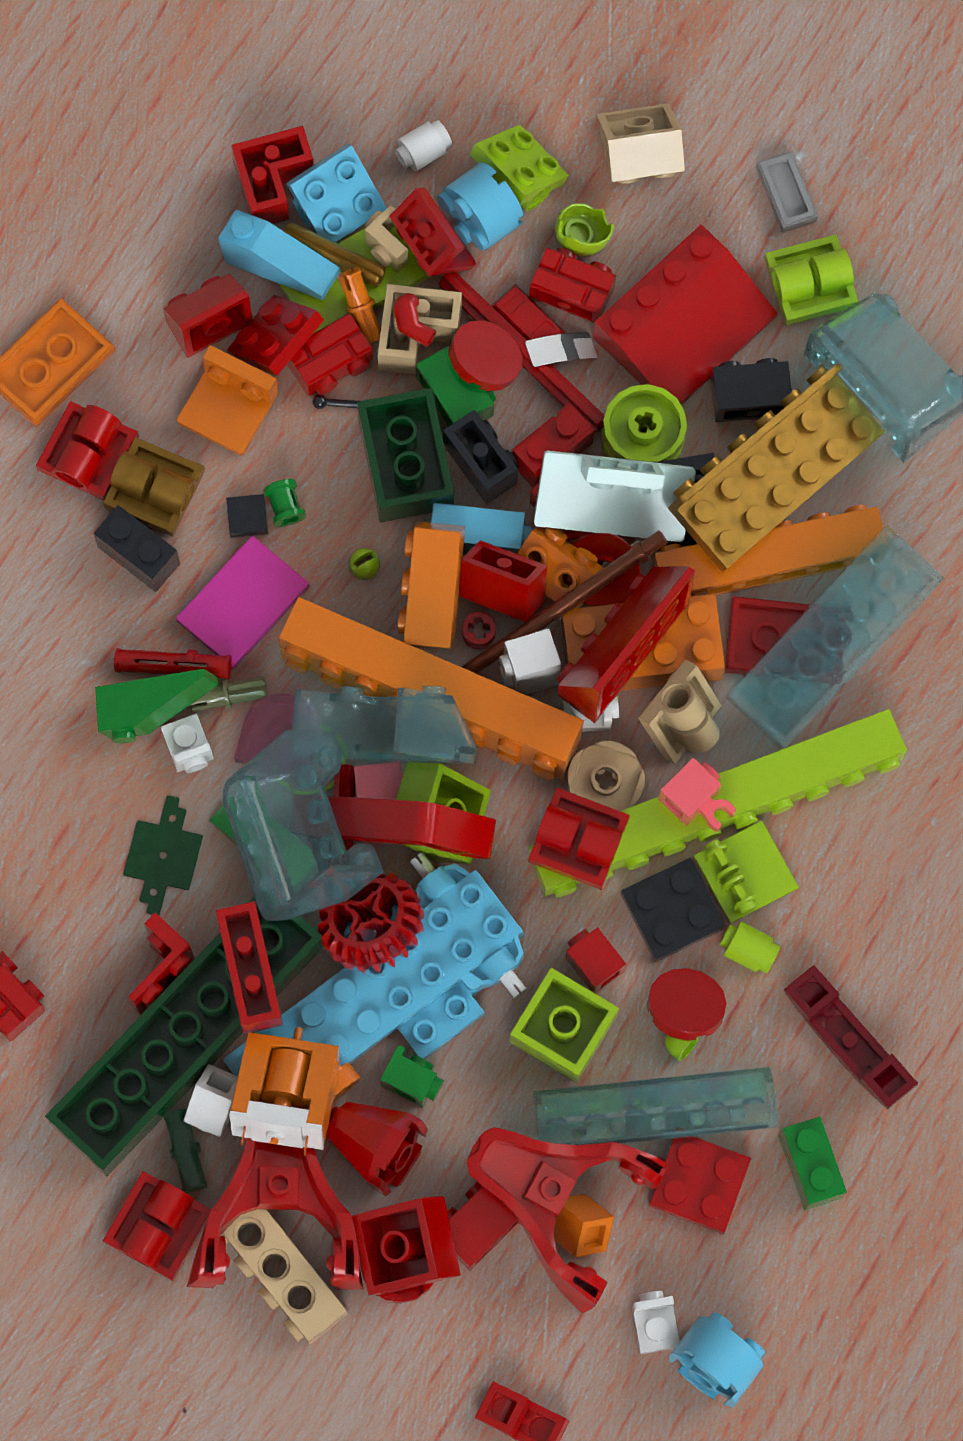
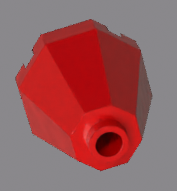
(377, 1142)

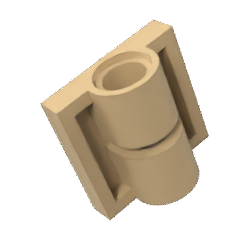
(682, 714)

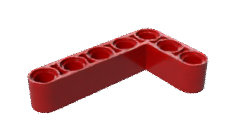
(414, 824)

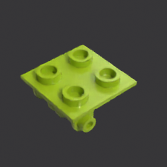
(746, 871)

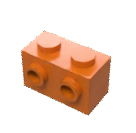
(565, 563)

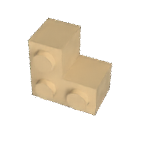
(436, 309)

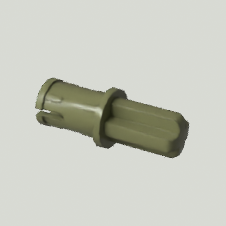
(231, 693)

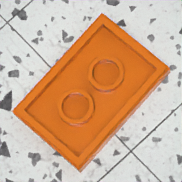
(51, 362)

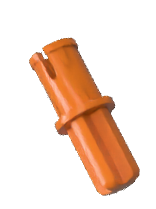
(360, 303)

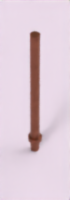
(639, 553)

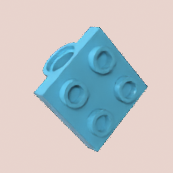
(335, 195)

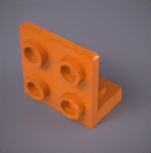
(228, 401)

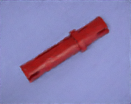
(129, 662)

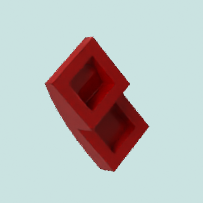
(519, 1416)

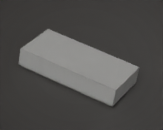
(786, 192)

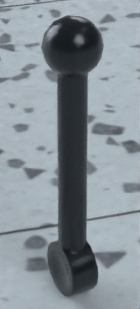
(321, 402)

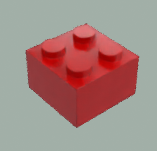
(406, 1245)

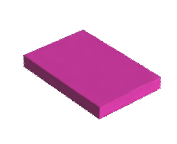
(243, 601)

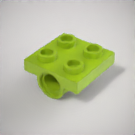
(521, 164)
(811, 279)

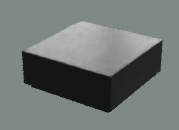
(247, 515)

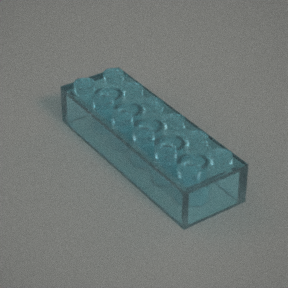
(834, 637)

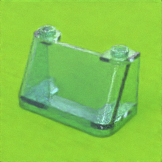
(890, 371)

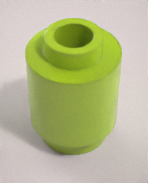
(749, 947)

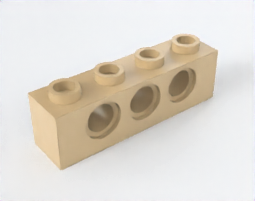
(324, 1307)

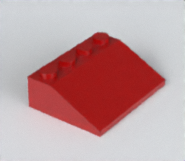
(685, 317)
(626, 639)

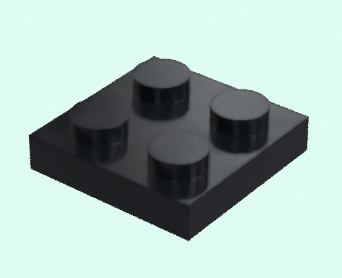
(672, 909)

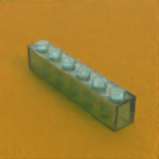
(657, 1108)

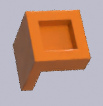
(583, 1226)

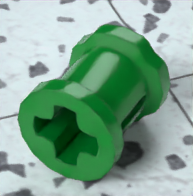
(284, 502)

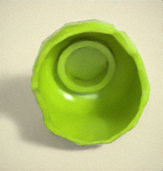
(583, 229)

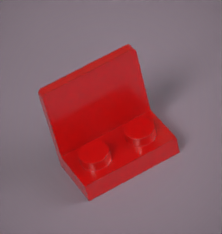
(430, 235)
(175, 955)

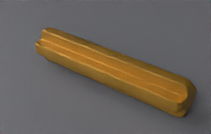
(342, 257)

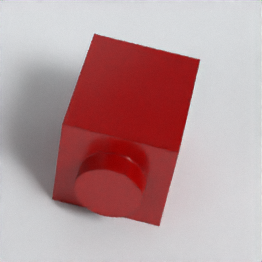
(594, 959)

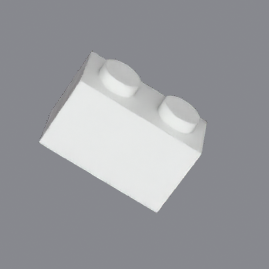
(530, 663)

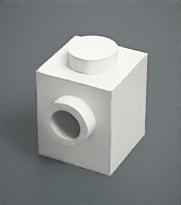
(212, 1101)

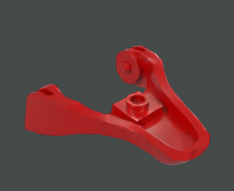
(278, 1180)
(536, 1180)

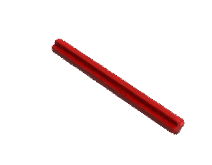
(547, 374)

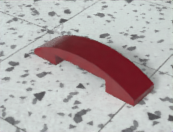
(848, 1039)

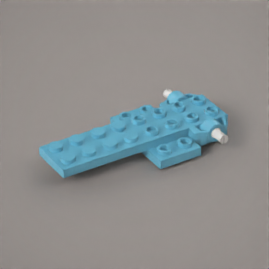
(429, 995)

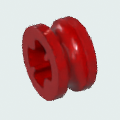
(470, 637)

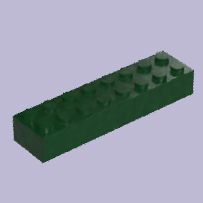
(170, 1047)

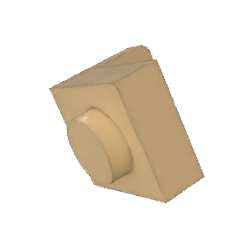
(384, 245)

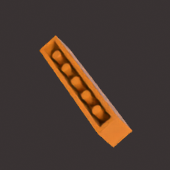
(782, 555)

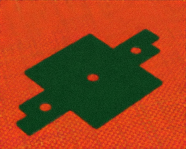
(167, 837)

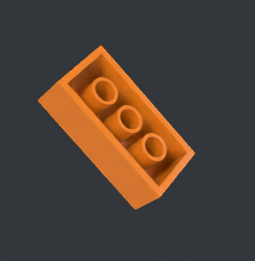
(691, 637)

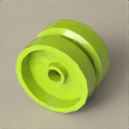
(649, 411)

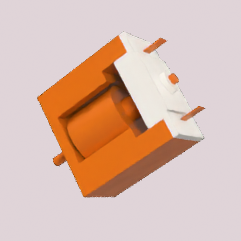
(276, 1085)

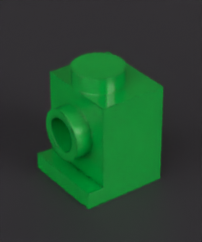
(411, 1078)

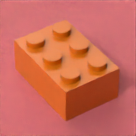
(432, 584)

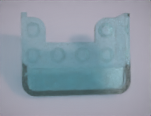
(290, 829)

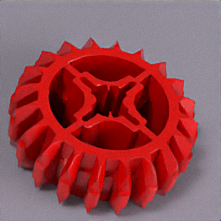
(373, 935)

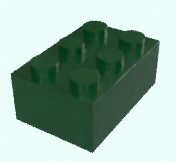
(405, 454)

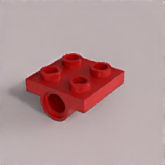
(86, 448)
(578, 838)
(157, 1225)

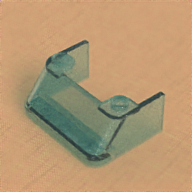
(400, 729)

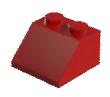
(208, 314)

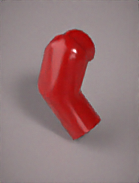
(408, 322)

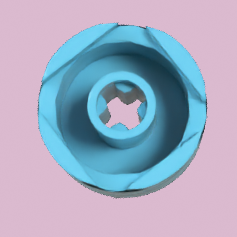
(481, 207)
(718, 1359)

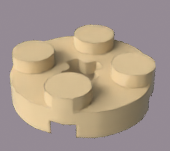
(607, 757)

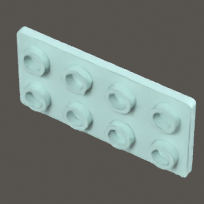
(609, 495)

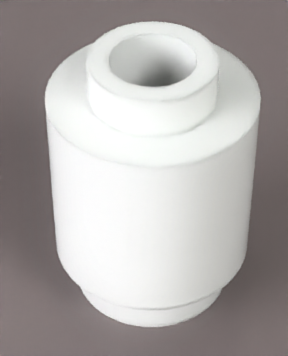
(423, 145)

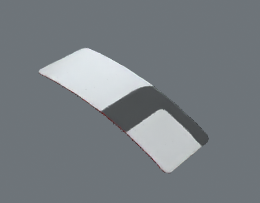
(560, 348)

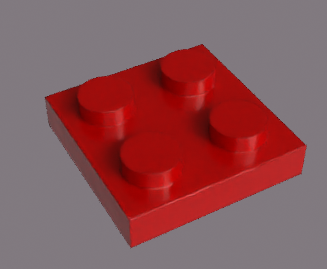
(275, 334)
(700, 1183)

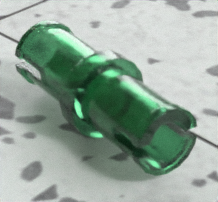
(185, 1151)

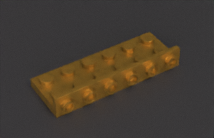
(775, 467)

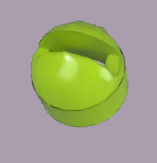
(369, 568)
(680, 1048)

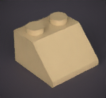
(641, 143)

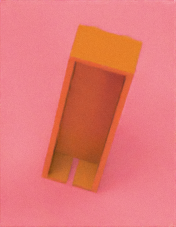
(367, 659)

